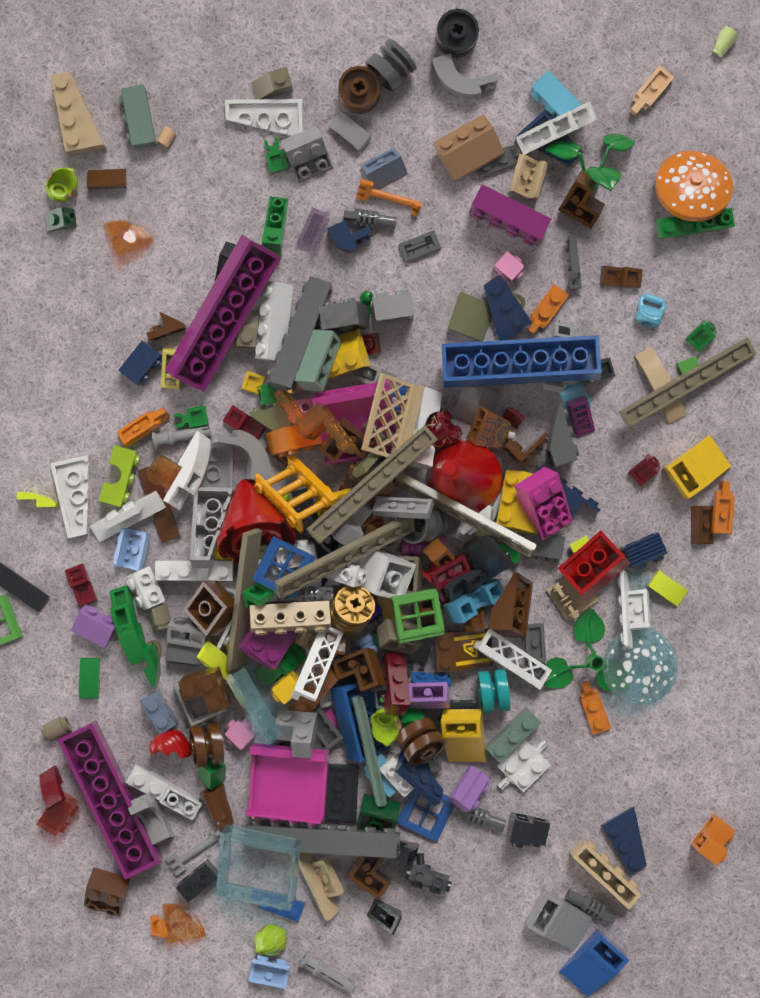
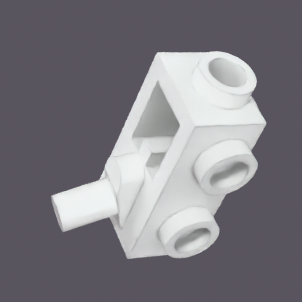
(348, 575)

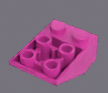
(544, 502)

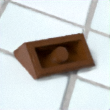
(106, 179)
(701, 525)

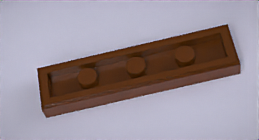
(164, 518)

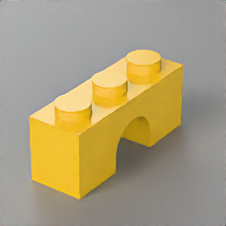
(284, 687)

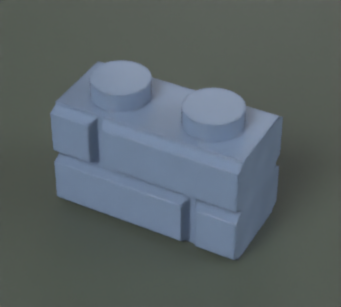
(159, 711)

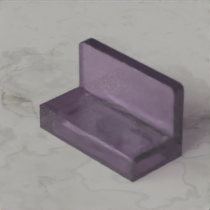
(313, 228)

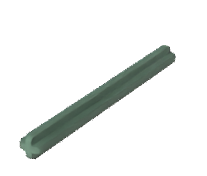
(369, 750)

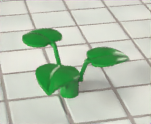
(603, 176)
(586, 628)

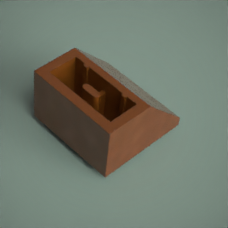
(106, 892)

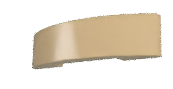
(657, 377)

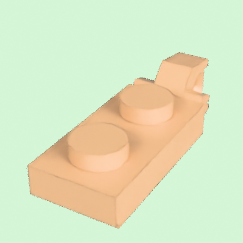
(651, 90)

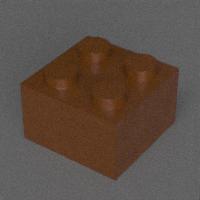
(210, 608)

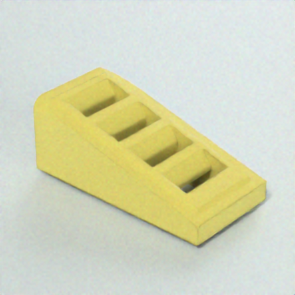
(168, 351)

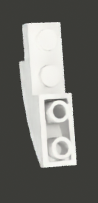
(192, 472)
(164, 791)

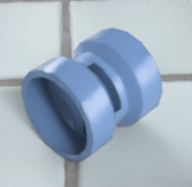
(366, 642)

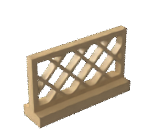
(404, 422)

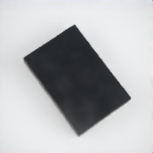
(342, 793)

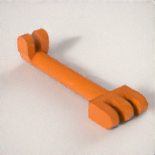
(366, 190)

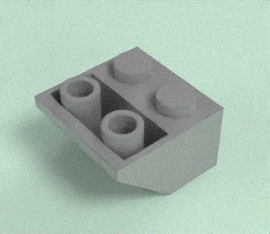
(307, 154)

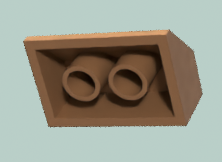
(469, 148)

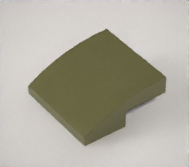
(470, 317)

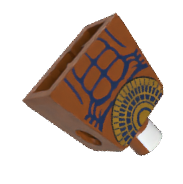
(489, 429)

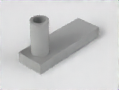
(402, 507)

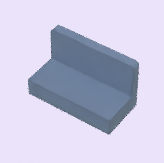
(385, 168)

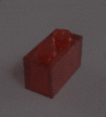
(55, 819)

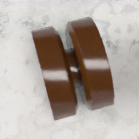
(359, 78)
(420, 741)
(206, 744)

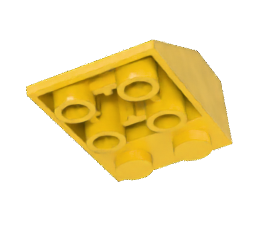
(697, 467)
(464, 735)

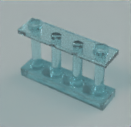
(256, 702)

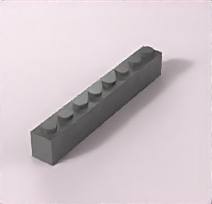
(336, 840)

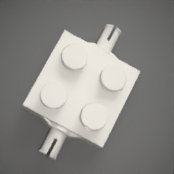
(523, 765)

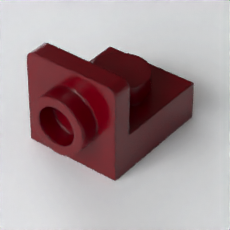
(645, 469)

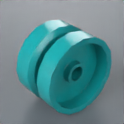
(496, 690)

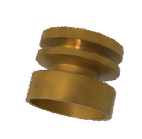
(350, 619)

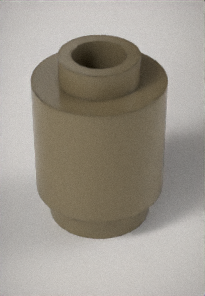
(160, 616)
(56, 729)

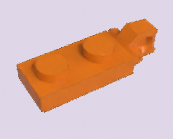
(547, 308)
(142, 426)
(723, 509)
(594, 709)

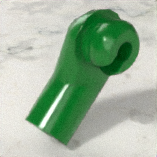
(366, 298)

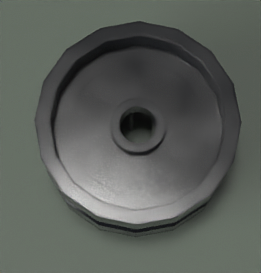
(449, 26)

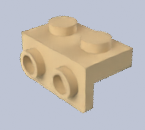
(528, 177)

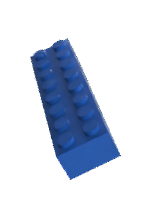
(521, 361)

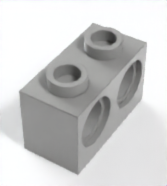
(185, 632)

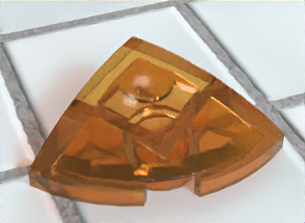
(127, 236)
(175, 916)

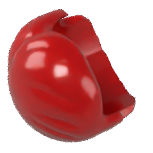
(169, 742)

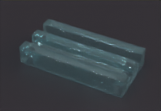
(640, 586)

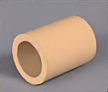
(166, 136)

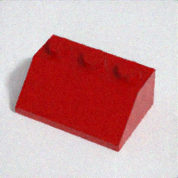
(594, 565)

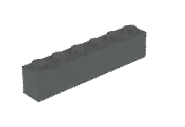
(306, 319)

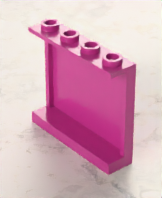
(354, 405)
(287, 785)

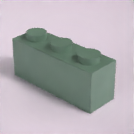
(137, 117)
(318, 360)
(512, 734)

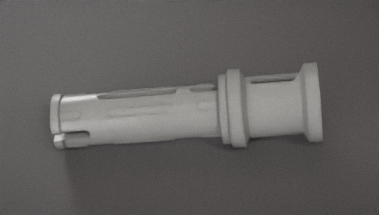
(173, 437)
(319, 968)

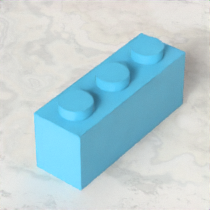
(553, 95)

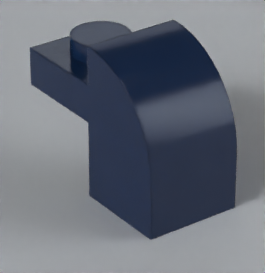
(345, 240)

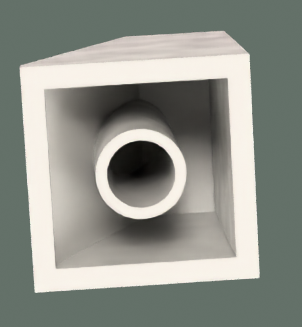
(386, 573)

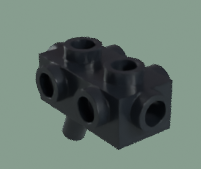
(422, 875)

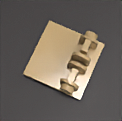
(568, 599)

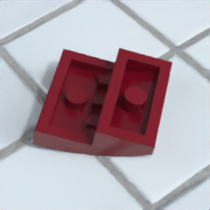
(447, 573)

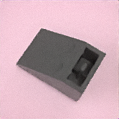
(560, 443)

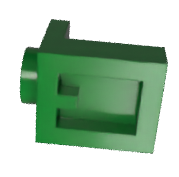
(702, 335)
(257, 594)
(292, 658)

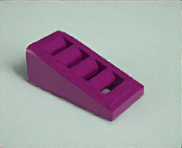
(572, 405)

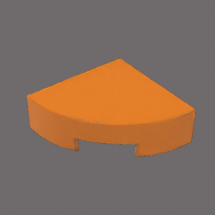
(158, 927)

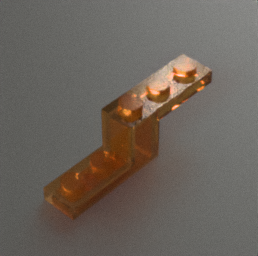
(315, 422)

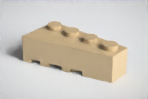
(75, 119)

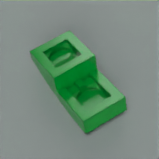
(153, 667)
(89, 678)

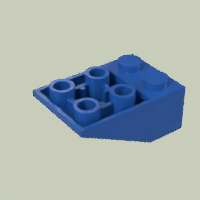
(594, 963)

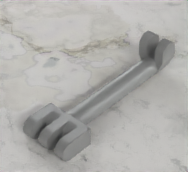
(179, 861)

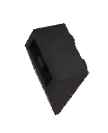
(486, 555)

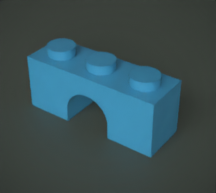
(466, 605)

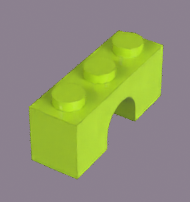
(125, 460)

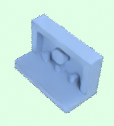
(131, 549)
(269, 972)

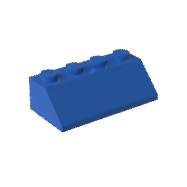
(342, 699)

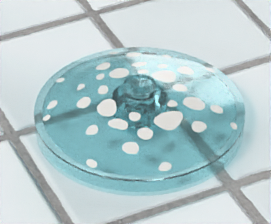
(643, 672)

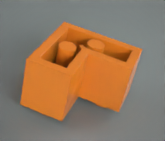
(288, 441)
(712, 839)

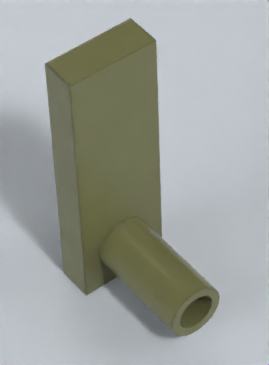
(370, 458)

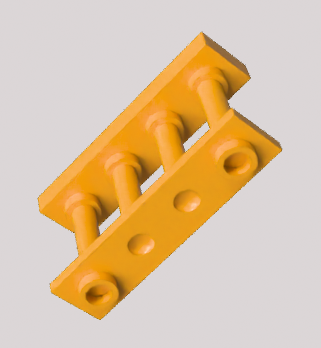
(306, 479)

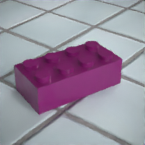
(509, 215)
(267, 648)

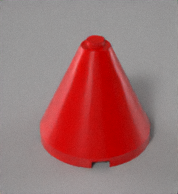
(466, 475)
(247, 512)

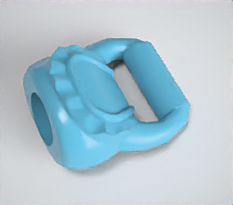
(648, 315)
(574, 391)

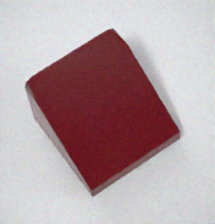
(513, 417)

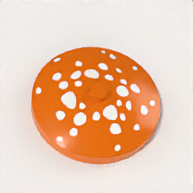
(693, 186)

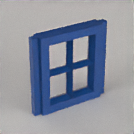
(268, 560)
(440, 822)

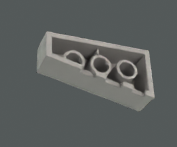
(208, 517)

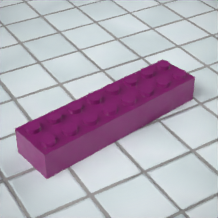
(223, 313)
(109, 799)

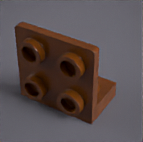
(514, 449)

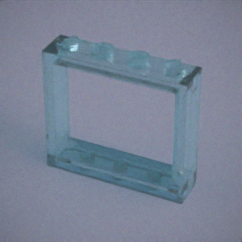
(264, 841)

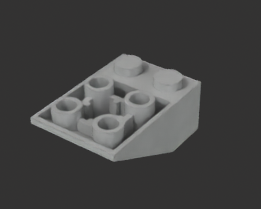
(558, 920)

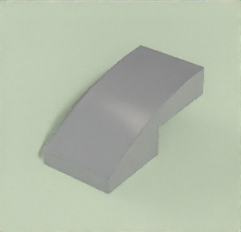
(349, 131)

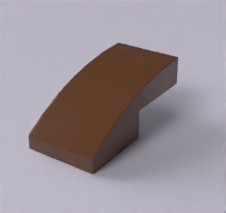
(621, 277)

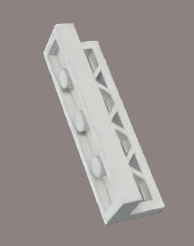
(309, 664)
(510, 666)

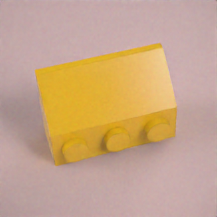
(350, 356)
(511, 513)

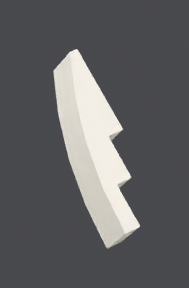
(556, 128)

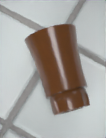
(218, 806)

